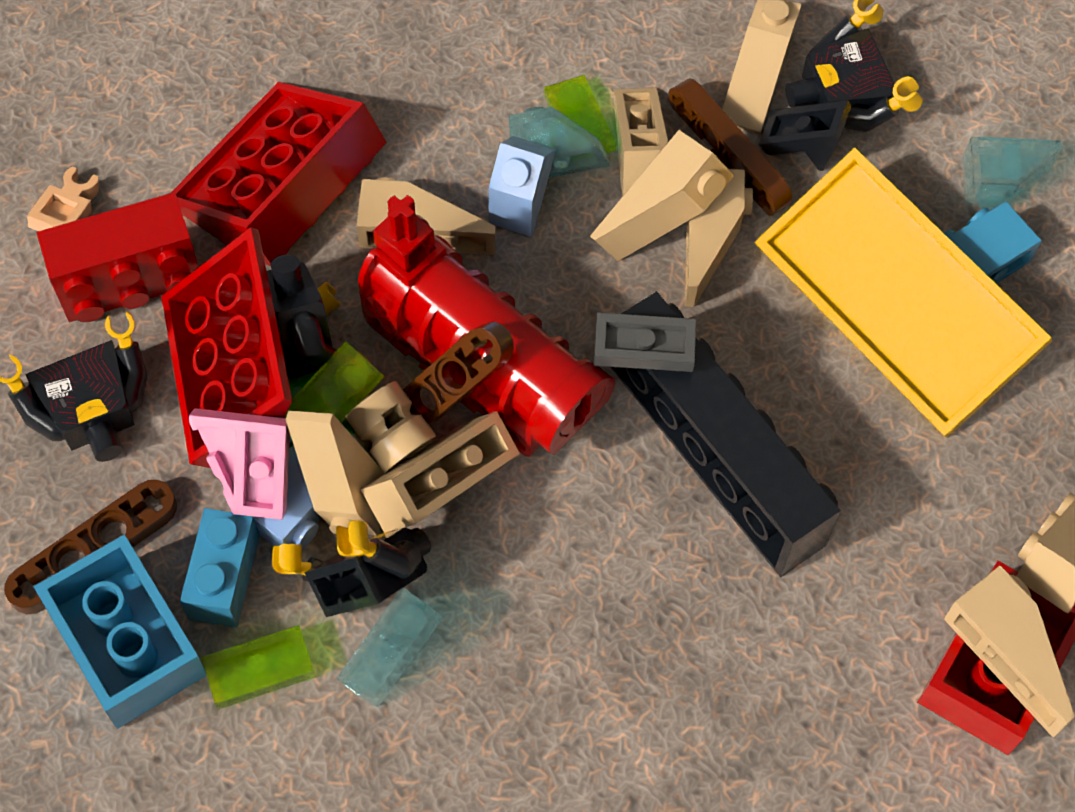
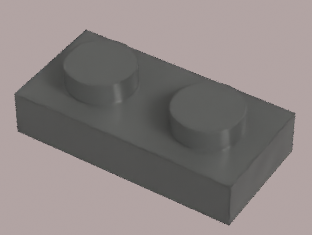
(645, 342)

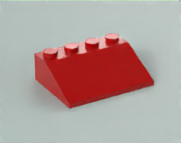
(280, 167)
(226, 340)

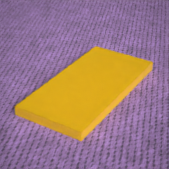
(903, 293)

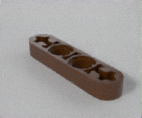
(730, 145)
(438, 377)
(87, 538)

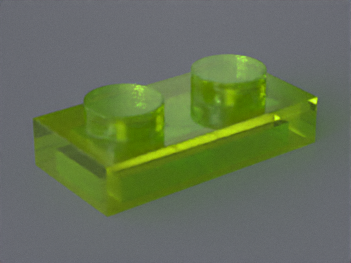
(578, 103)
(338, 384)
(258, 667)

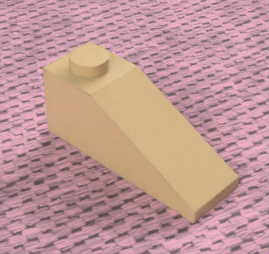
(761, 63)
(638, 131)
(666, 195)
(458, 227)
(712, 234)
(333, 469)
(1010, 638)

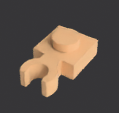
(65, 204)

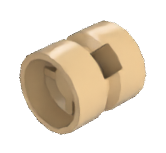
(401, 441)

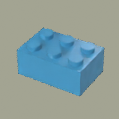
(120, 631)

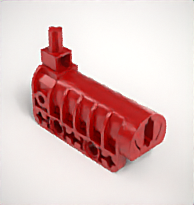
(427, 301)

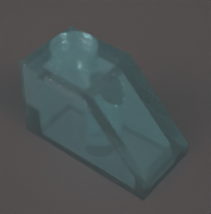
(575, 147)
(1005, 168)
(389, 647)

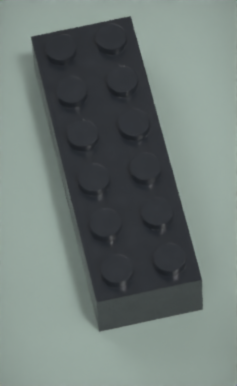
(735, 451)

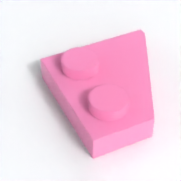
(248, 458)

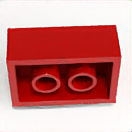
(118, 257)
(975, 698)

